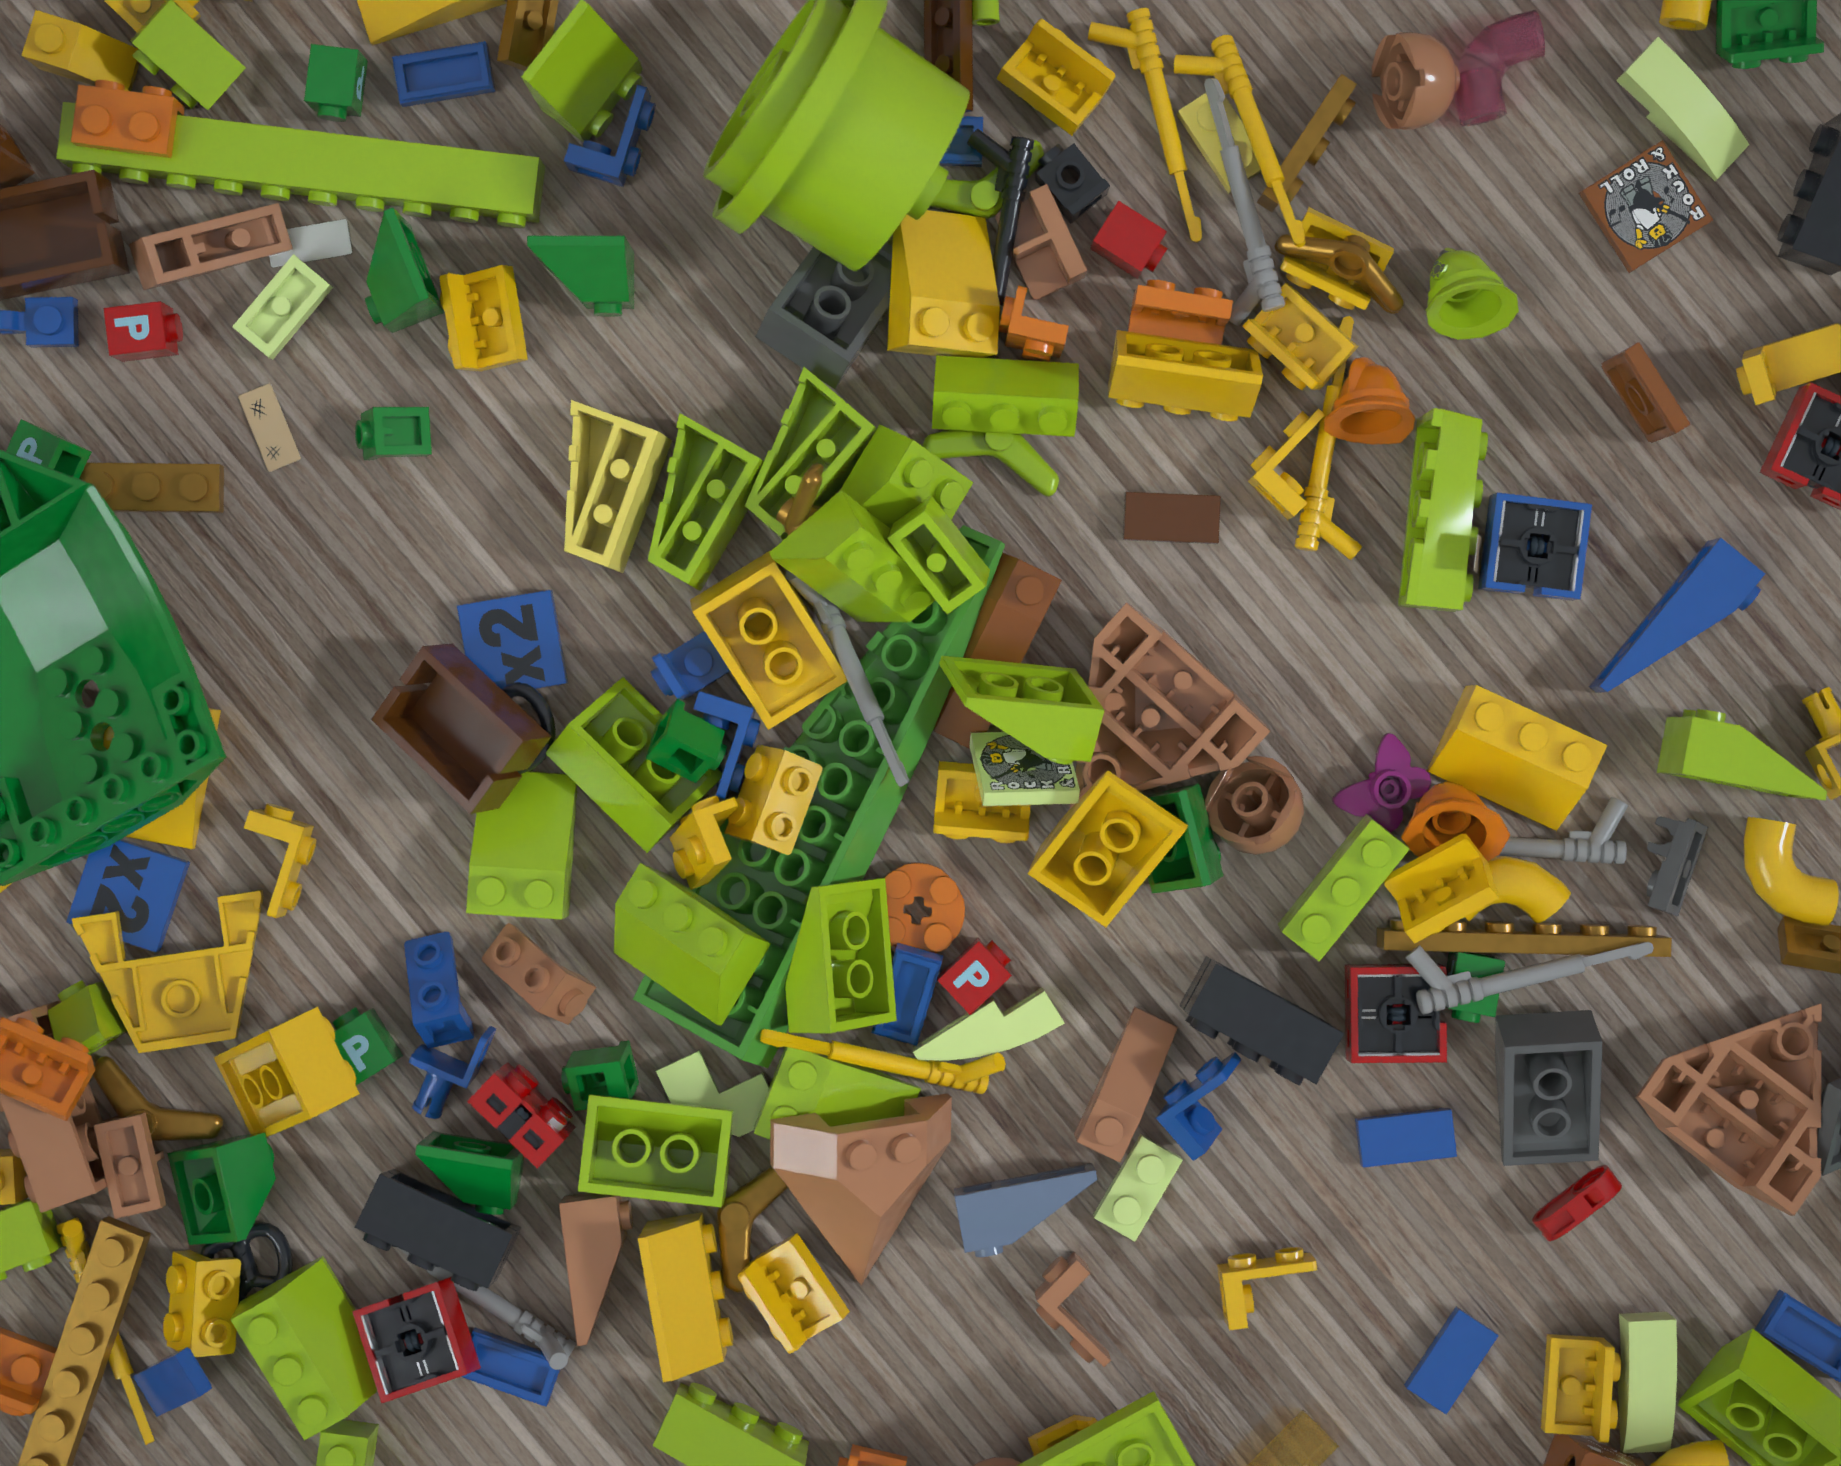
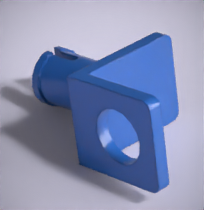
(444, 1071)

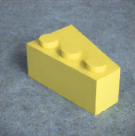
(610, 484)

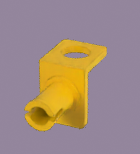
(1827, 719)

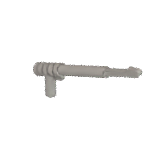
(1259, 265)
(835, 629)
(1579, 845)
(1462, 988)
(552, 1344)

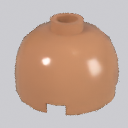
(1415, 80)
(1255, 806)

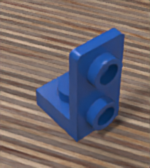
(595, 159)
(689, 667)
(721, 713)
(435, 991)
(1183, 1114)

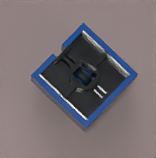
(1535, 546)

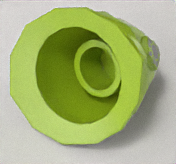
(1467, 297)

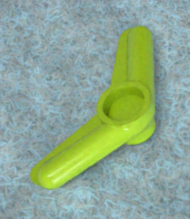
(978, 196)
(1007, 447)

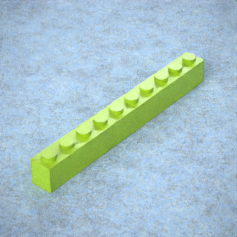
(328, 169)

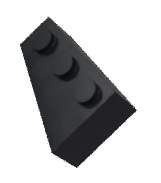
(1814, 229)

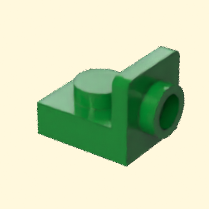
(394, 432)

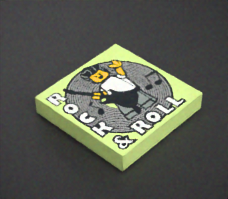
(1018, 775)

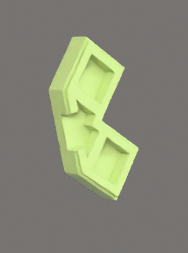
(691, 1083)

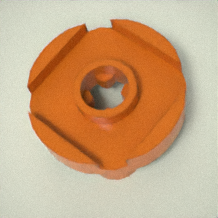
(939, 893)

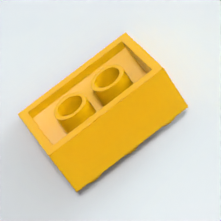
(1184, 375)
(1516, 757)
(684, 1294)

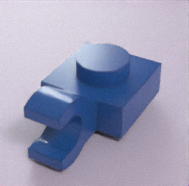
(45, 322)

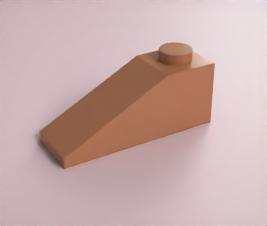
(210, 246)
(1125, 1085)
(593, 1240)

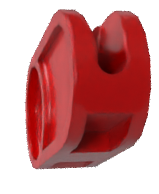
(1577, 1202)

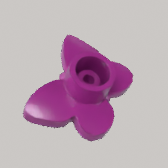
(1387, 787)

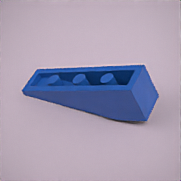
(1701, 596)

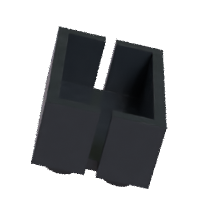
(1259, 1023)
(436, 1230)

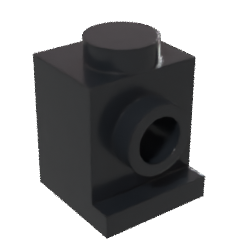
(1074, 198)

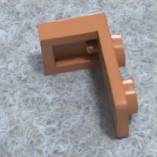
(537, 976)
(1060, 1281)

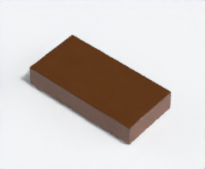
(1171, 517)

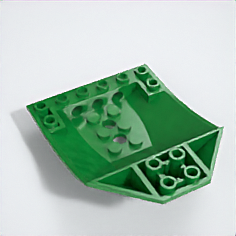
(75, 613)

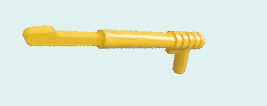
(1145, 56)
(1234, 80)
(1318, 511)
(967, 1077)
(78, 1251)

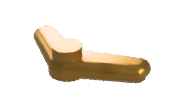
(1348, 260)
(801, 507)
(162, 1122)
(736, 1222)

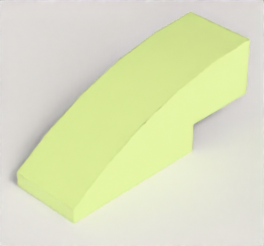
(1684, 108)
(991, 1030)
(1647, 1381)

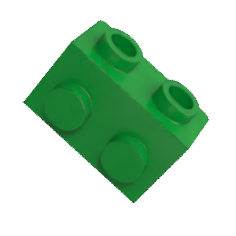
(1766, 30)

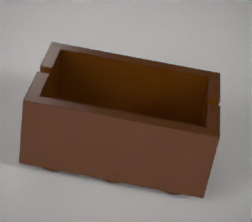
(59, 234)
(460, 728)

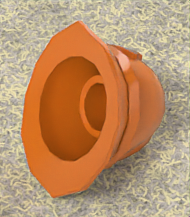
(1370, 407)
(1451, 811)

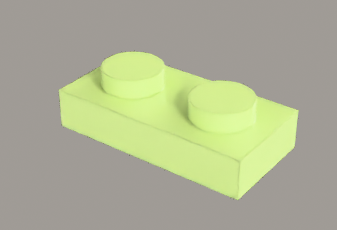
(282, 307)
(1137, 1187)

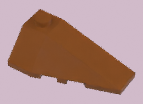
(1001, 633)

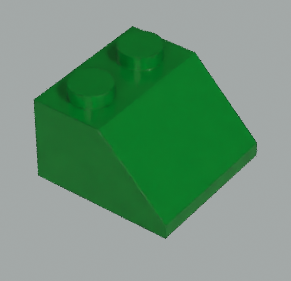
(1195, 855)

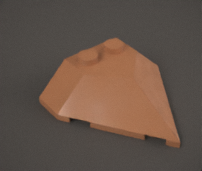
(1161, 709)
(1748, 1106)
(862, 1174)

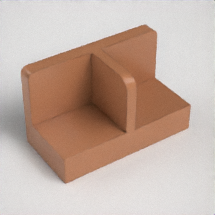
(1045, 246)
(130, 1164)

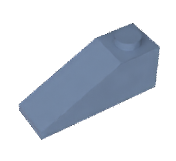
(1007, 1209)

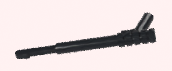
(1010, 181)

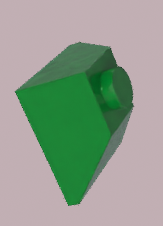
(591, 268)
(399, 277)
(475, 1169)
(222, 1186)

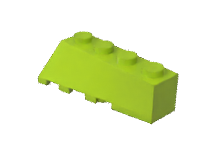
(1441, 511)

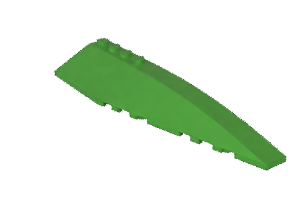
(845, 815)

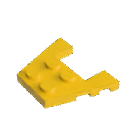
(183, 994)

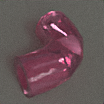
(1487, 60)

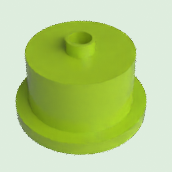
(837, 134)

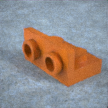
(22, 1372)

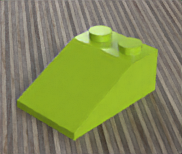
(583, 73)
(899, 475)
(1033, 703)
(1727, 754)
(525, 851)
(842, 960)
(832, 1090)

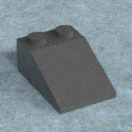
(828, 313)
(1548, 1087)

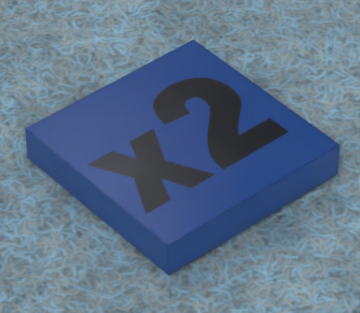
(515, 639)
(137, 884)

